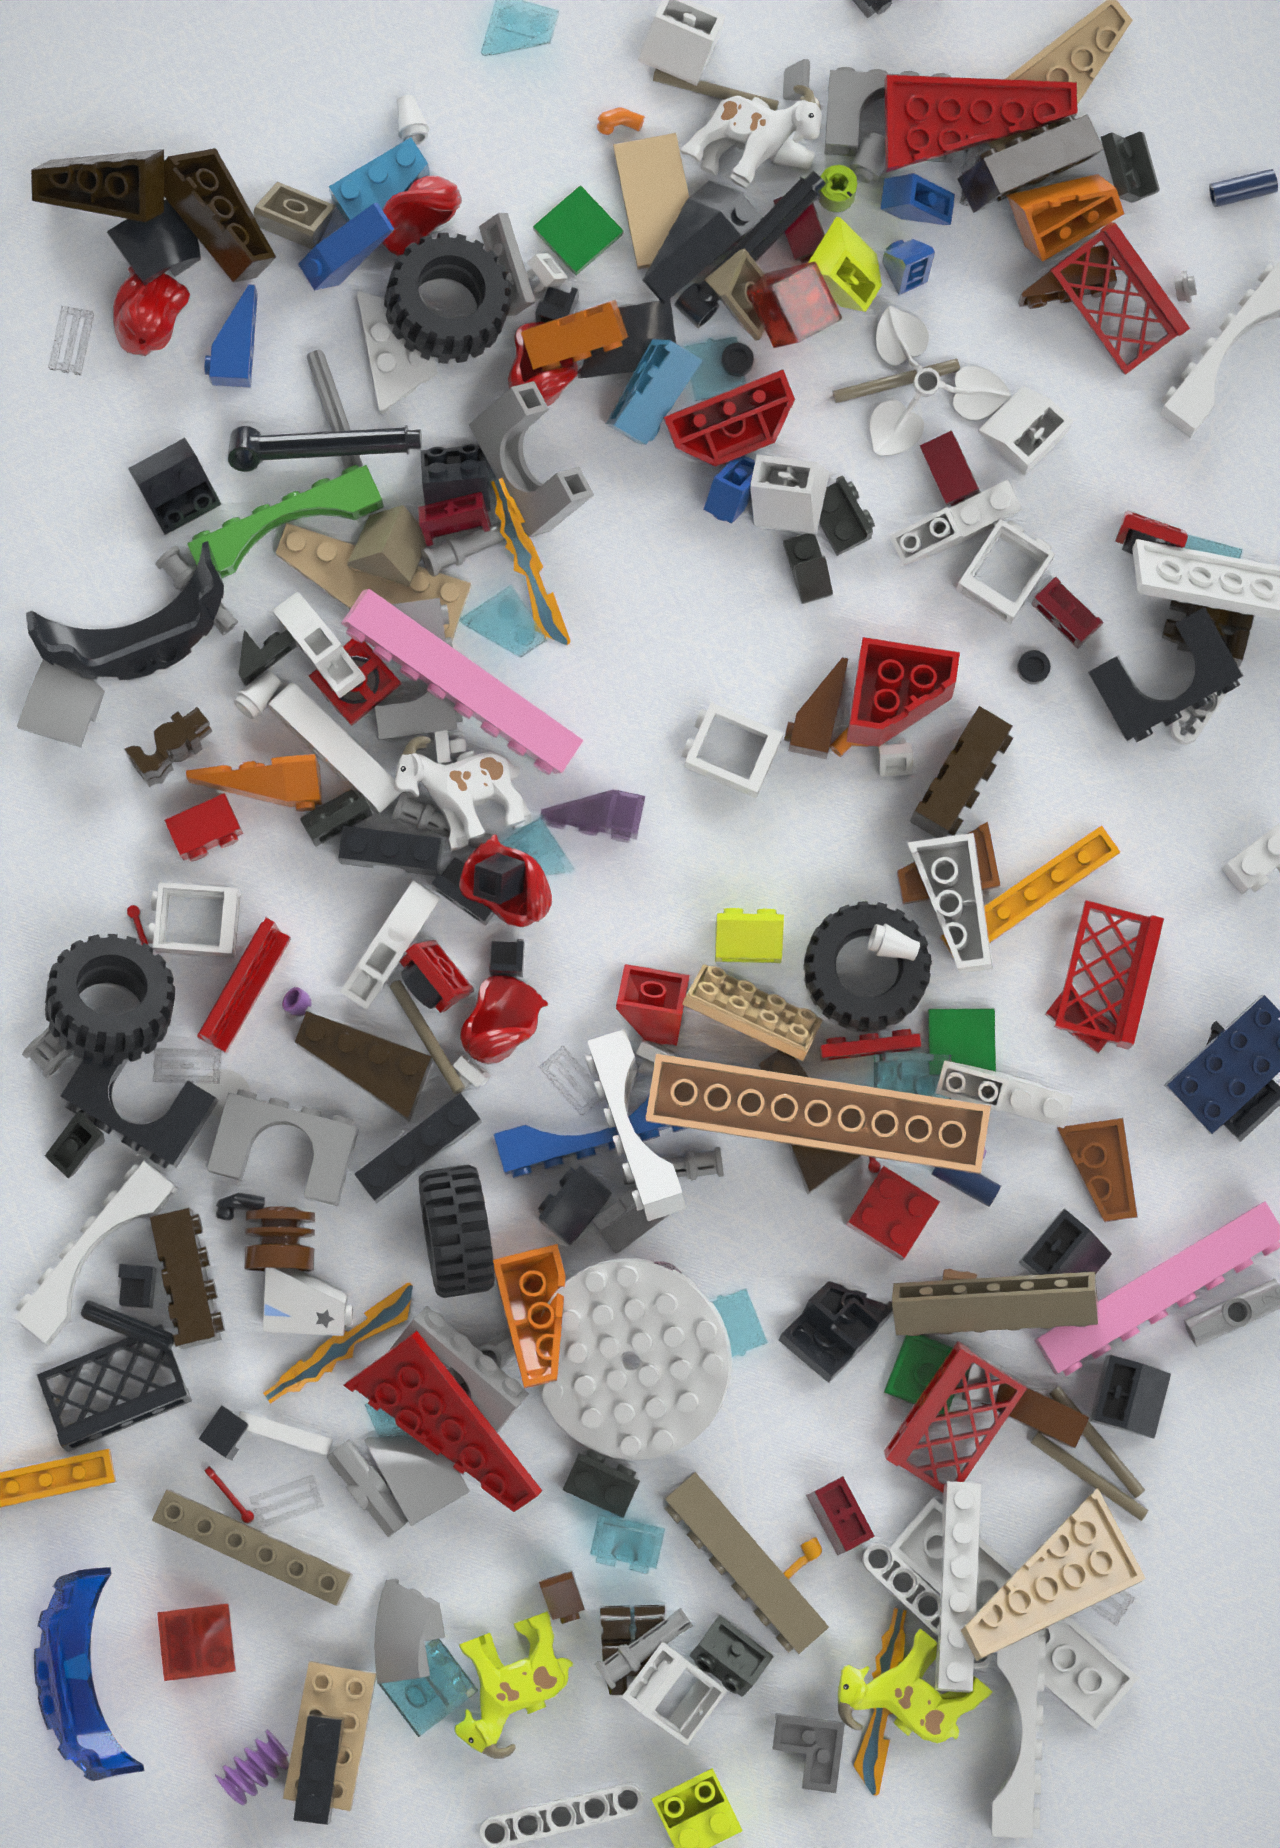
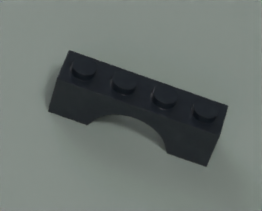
(417, 1147)

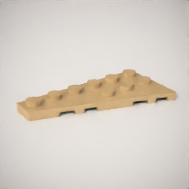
(1075, 55)
(326, 564)
(1067, 1573)

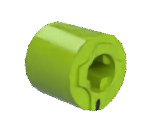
(839, 188)

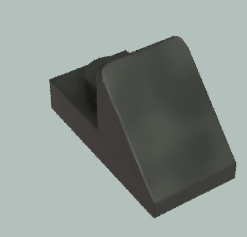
(808, 567)
(256, 660)
(75, 1145)

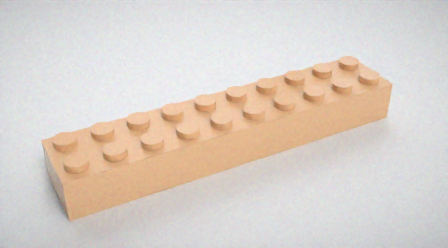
(818, 1113)

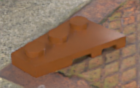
(913, 888)
(1104, 1164)

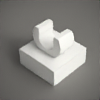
(547, 271)
(448, 749)
(896, 759)
(649, 1050)
(471, 1072)

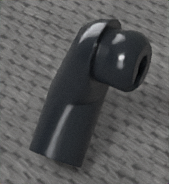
(238, 1201)

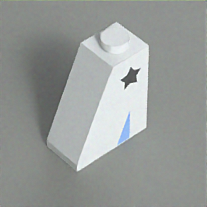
(303, 1304)

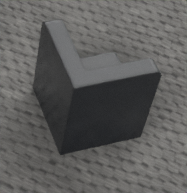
(556, 304)
(499, 878)
(507, 958)
(137, 1285)
(224, 1432)

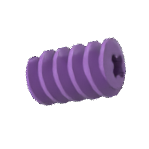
(254, 1769)

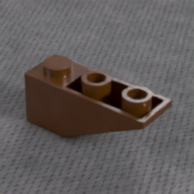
(1048, 288)

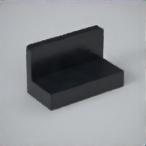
(448, 887)

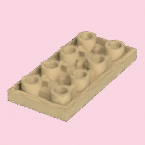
(651, 190)
(753, 1011)

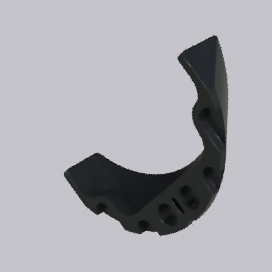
(141, 646)

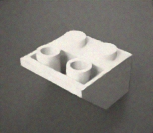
(682, 39)
(1026, 428)
(788, 493)

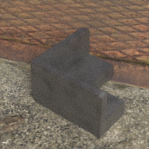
(623, 1223)
(820, 1742)

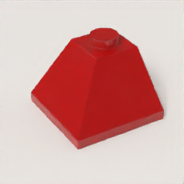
(653, 1002)

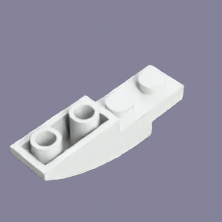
(956, 523)
(319, 644)
(390, 944)
(1004, 1093)

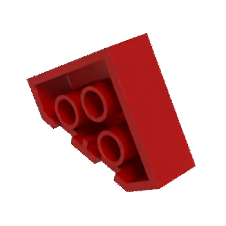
(897, 688)

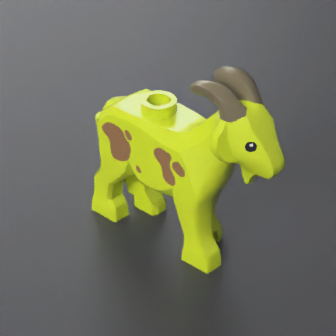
(511, 1686)
(909, 1696)

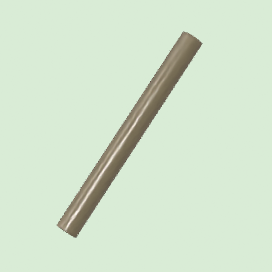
(709, 89)
(891, 382)
(427, 1037)
(1102, 1447)
(1089, 1476)

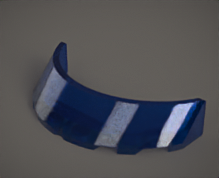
(66, 1678)

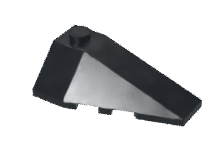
(702, 232)

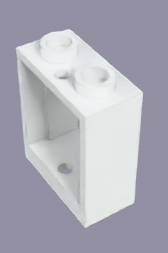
(989, 598)
(762, 766)
(229, 923)
(655, 1682)

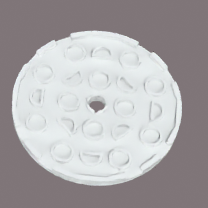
(680, 1352)

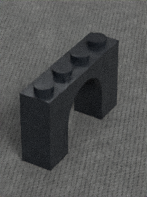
(1213, 671)
(165, 1138)

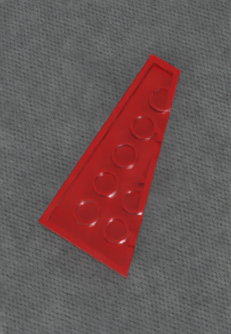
(950, 114)
(439, 1414)

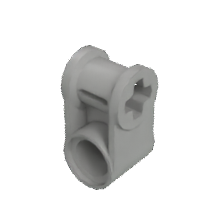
(51, 1048)

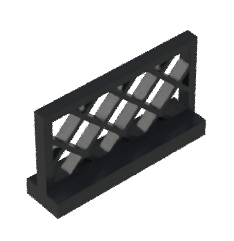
(116, 1416)

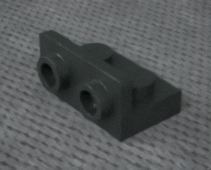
(1130, 166)
(843, 518)
(329, 818)
(602, 1484)
(731, 1656)

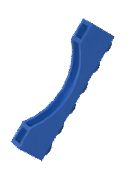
(528, 1147)

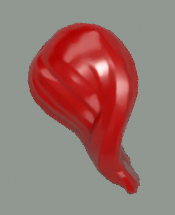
(419, 211)
(147, 312)
(550, 382)
(522, 909)
(501, 1019)

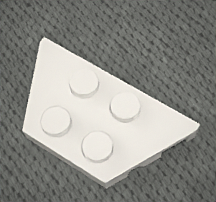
(393, 366)

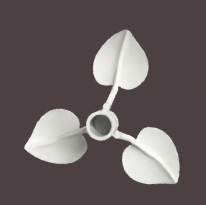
(892, 424)

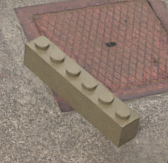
(995, 1303)
(746, 1563)

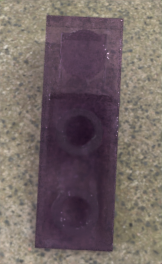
(605, 812)

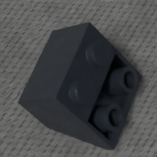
(454, 473)
(174, 486)
(573, 1205)
(1065, 1248)
(1130, 1396)

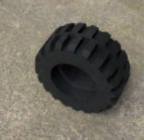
(460, 262)
(840, 1003)
(103, 1035)
(456, 1231)

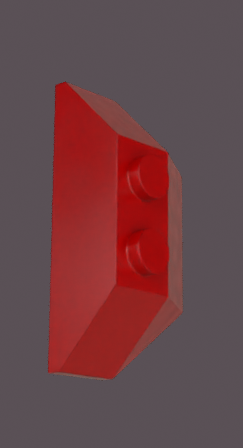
(733, 420)

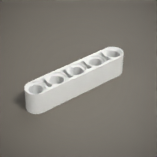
(334, 747)
(912, 1596)
(548, 1827)

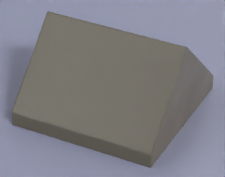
(293, 215)
(731, 285)
(389, 546)

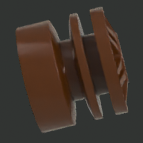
(279, 1239)

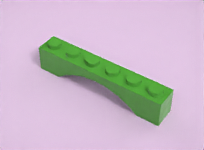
(346, 496)

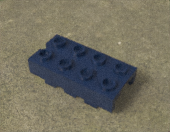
(1231, 1066)

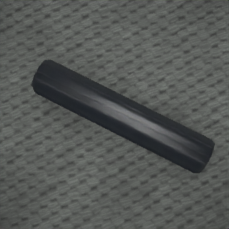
(127, 1326)

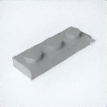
(500, 238)

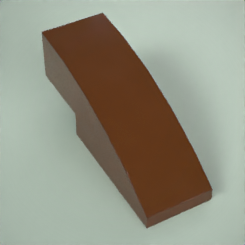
(1045, 1415)

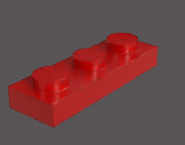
(869, 1044)

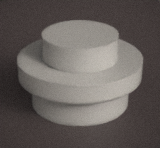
(1185, 287)

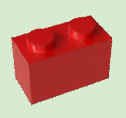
(204, 828)

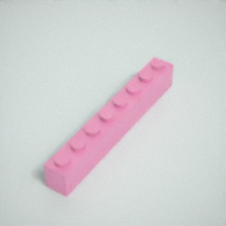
(462, 682)
(1162, 1287)

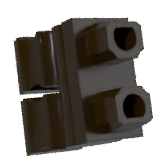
(1238, 623)
(173, 744)
(615, 1632)

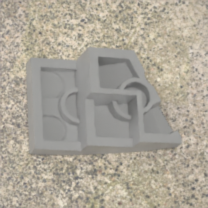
(60, 704)
(416, 1475)
(401, 1628)

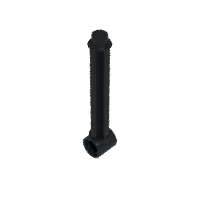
(699, 301)
(250, 448)

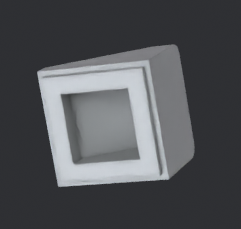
(796, 75)
(975, 1375)

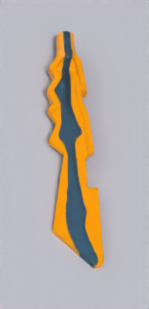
(528, 563)
(380, 1317)
(874, 1749)

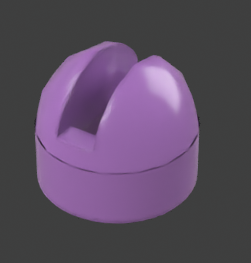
(296, 1001)

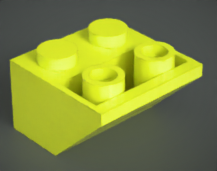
(848, 267)
(749, 936)
(697, 1812)

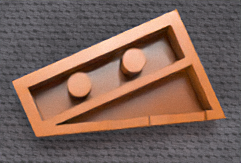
(1064, 213)
(575, 336)

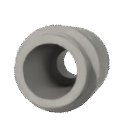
(869, 158)

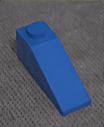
(346, 248)
(908, 264)
(234, 346)

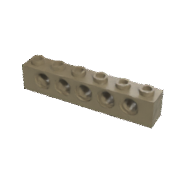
(252, 1547)

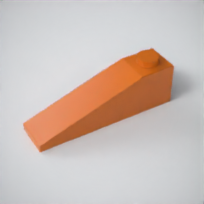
(286, 782)
(525, 1287)

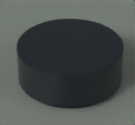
(737, 359)
(1033, 667)

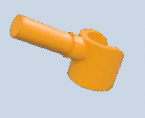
(811, 1549)

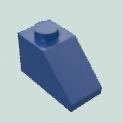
(917, 200)
(731, 490)

